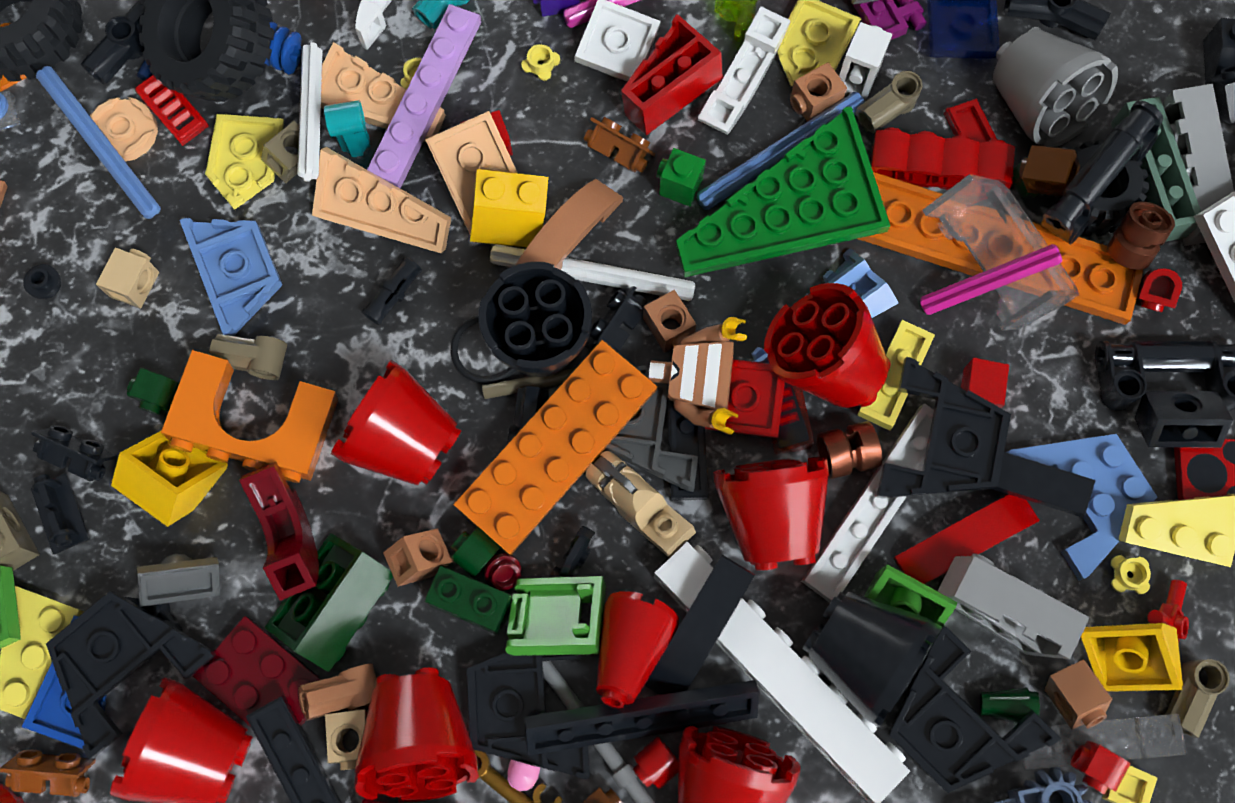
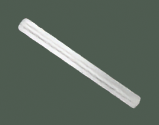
(605, 274)

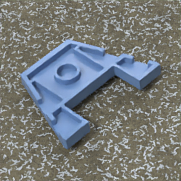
(1116, 485)

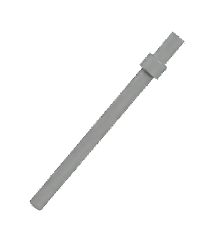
(623, 773)

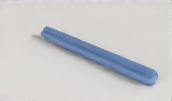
(98, 142)
(771, 155)

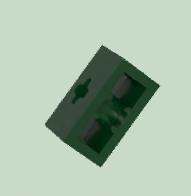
(469, 600)

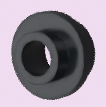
(46, 289)

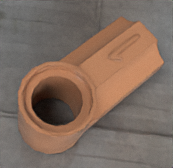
(347, 691)

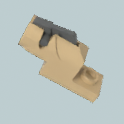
(639, 503)

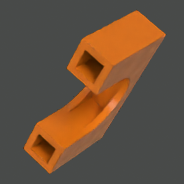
(196, 423)

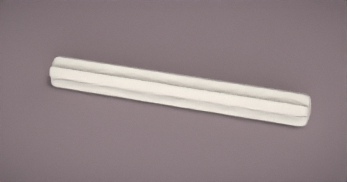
(310, 112)

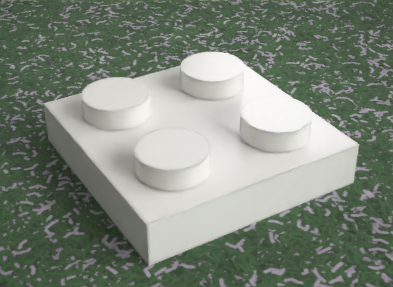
(616, 40)

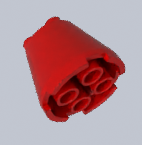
(828, 347)
(397, 429)
(776, 509)
(414, 740)
(181, 751)
(732, 769)

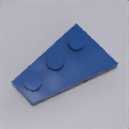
(52, 711)

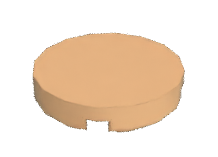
(127, 126)

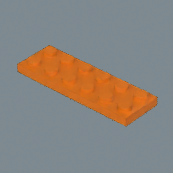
(555, 447)

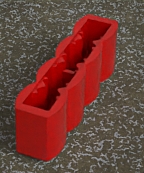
(939, 161)

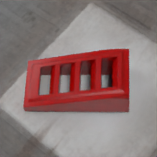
(155, 94)

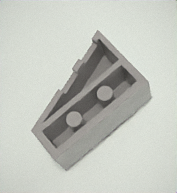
(1012, 608)

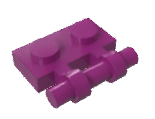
(890, 17)

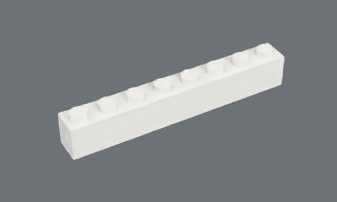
(792, 683)

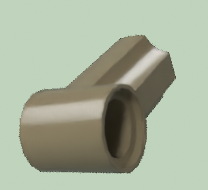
(889, 102)
(258, 357)
(1195, 700)

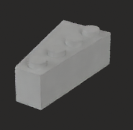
(1201, 143)

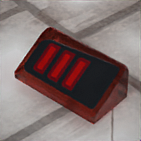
(795, 427)

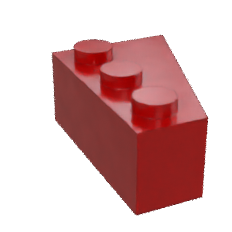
(671, 77)

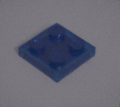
(963, 28)

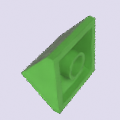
(906, 593)

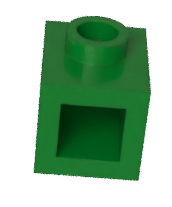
(680, 176)

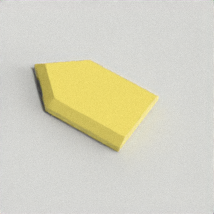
(814, 37)
(236, 155)

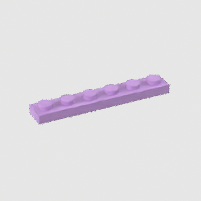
(424, 95)

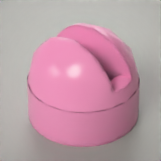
(522, 775)

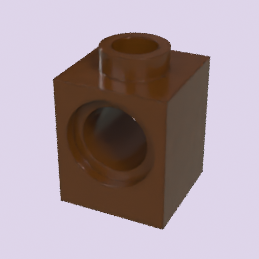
(1048, 170)

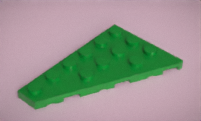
(806, 201)

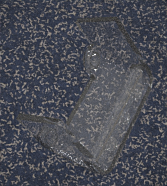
(996, 232)

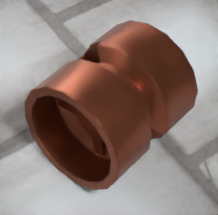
(1140, 235)
(850, 449)

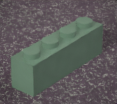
(1167, 175)

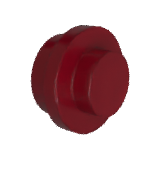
(502, 571)

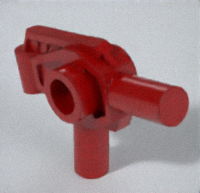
(1171, 611)

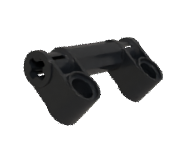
(1127, 140)
(1126, 366)

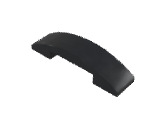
(700, 627)

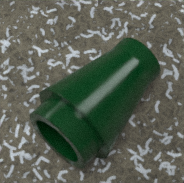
(1009, 704)

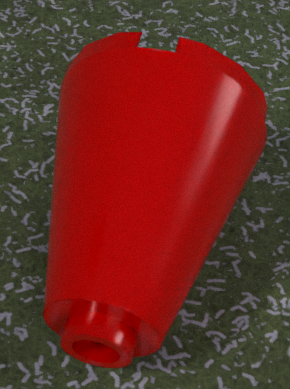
(631, 645)

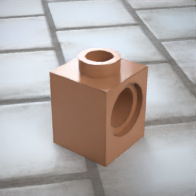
(821, 81)
(665, 308)
(417, 557)
(1078, 695)

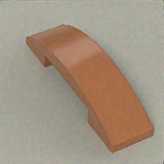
(571, 224)

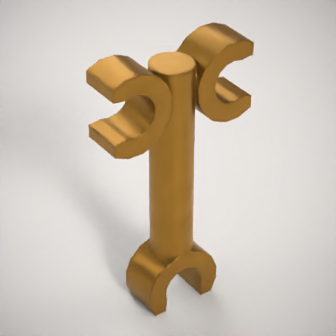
(502, 786)

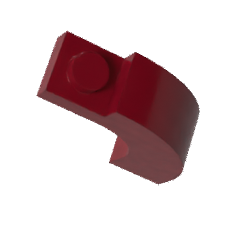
(291, 548)

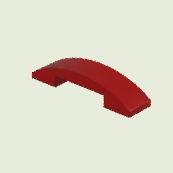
(967, 537)

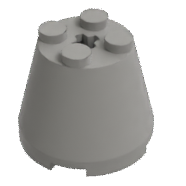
(1052, 84)

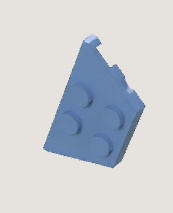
(233, 268)

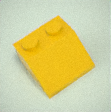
(507, 207)
(164, 478)

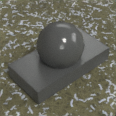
(178, 580)

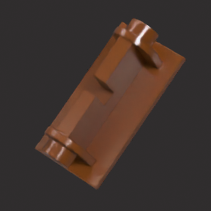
(607, 137)
(31, 769)

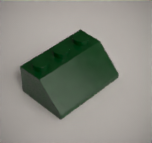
(328, 615)

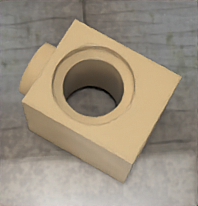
(128, 277)
(336, 727)

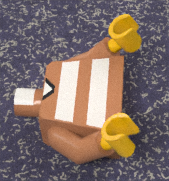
(702, 374)

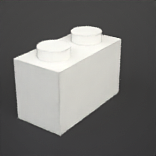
(864, 59)

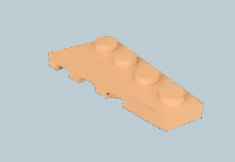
(351, 79)
(371, 204)

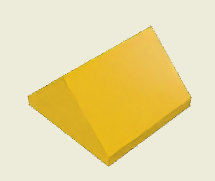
(1134, 656)

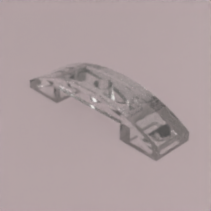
(1125, 737)

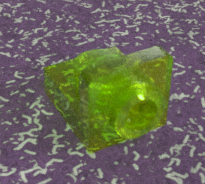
(738, 11)

